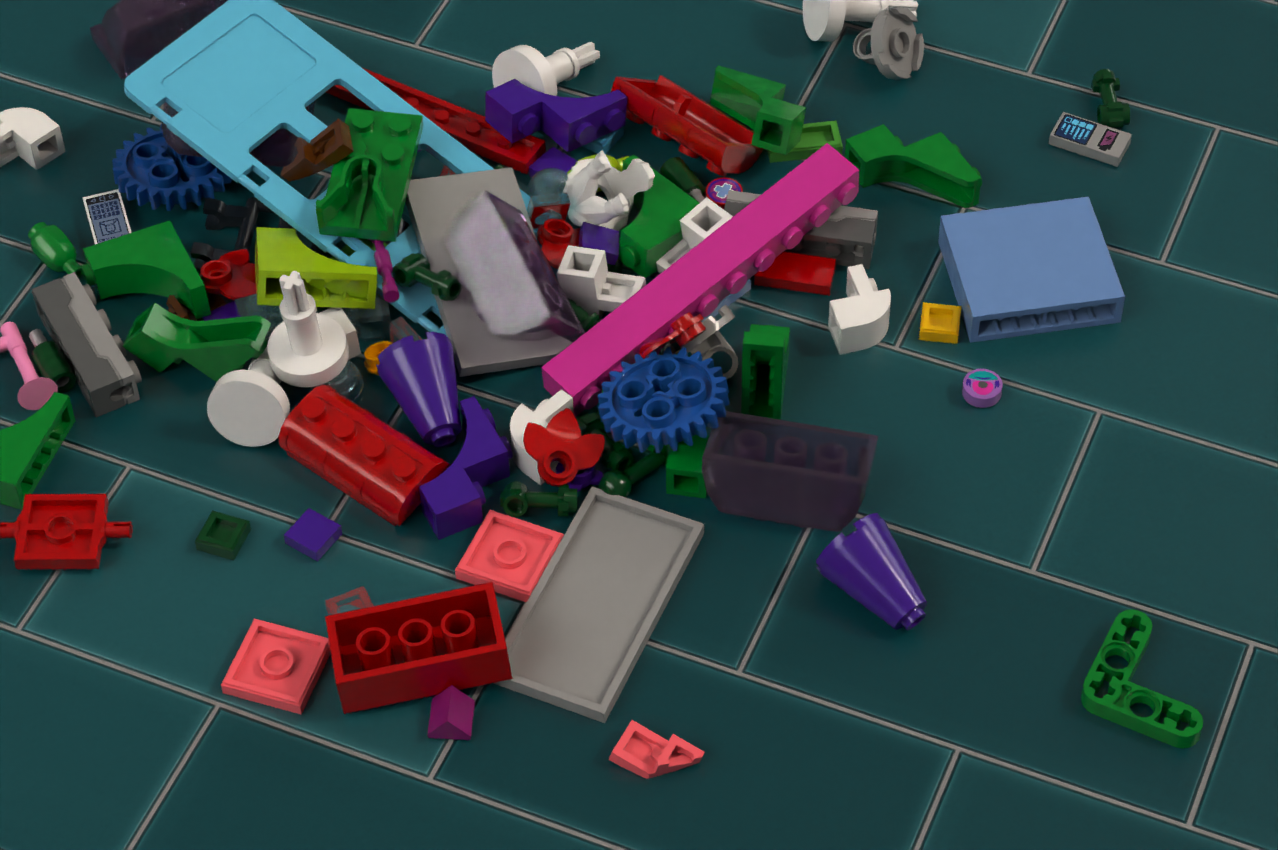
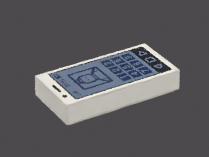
(106, 216)

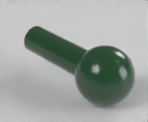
(620, 482)

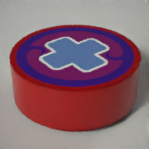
(718, 190)

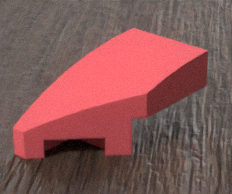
(652, 755)

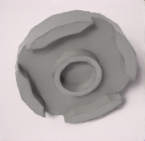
(893, 43)
(713, 341)

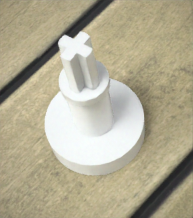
(825, 18)
(542, 72)
(306, 345)
(249, 404)

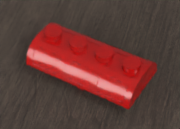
(690, 122)
(359, 453)

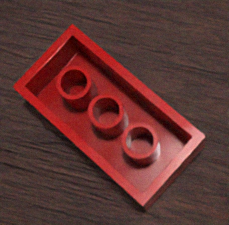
(418, 647)

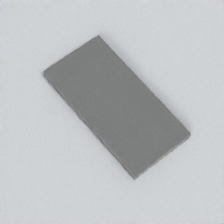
(433, 209)
(598, 603)

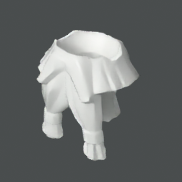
(617, 186)

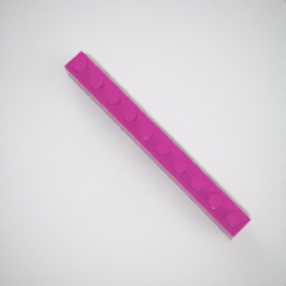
(705, 274)

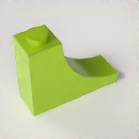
(326, 280)

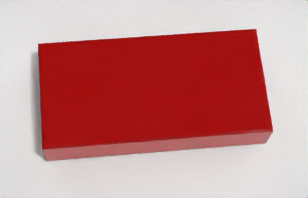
(799, 273)

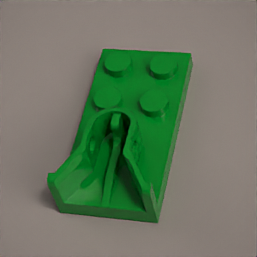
(372, 181)

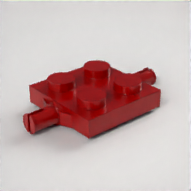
(62, 531)

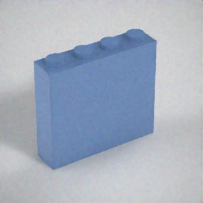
(1030, 269)

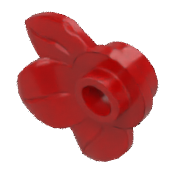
(555, 238)
(230, 275)
(685, 330)
(562, 443)

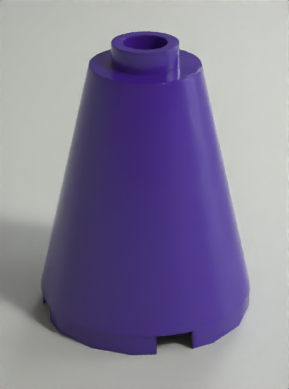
(424, 385)
(874, 573)

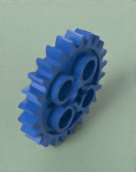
(153, 177)
(663, 400)

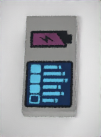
(1090, 139)

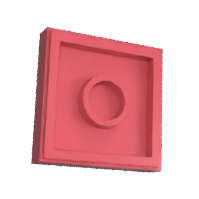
(508, 554)
(277, 666)

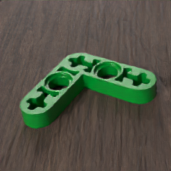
(1123, 693)

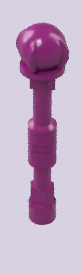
(385, 269)

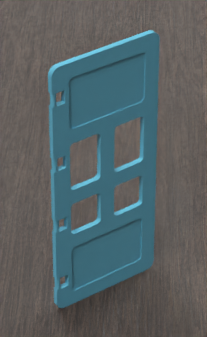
(256, 72)

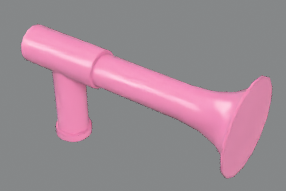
(36, 389)

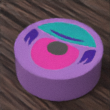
(982, 388)

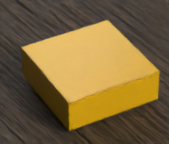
(940, 323)

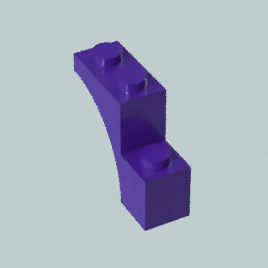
(570, 122)
(456, 496)

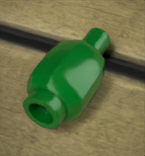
(54, 248)

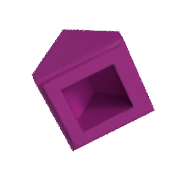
(451, 715)

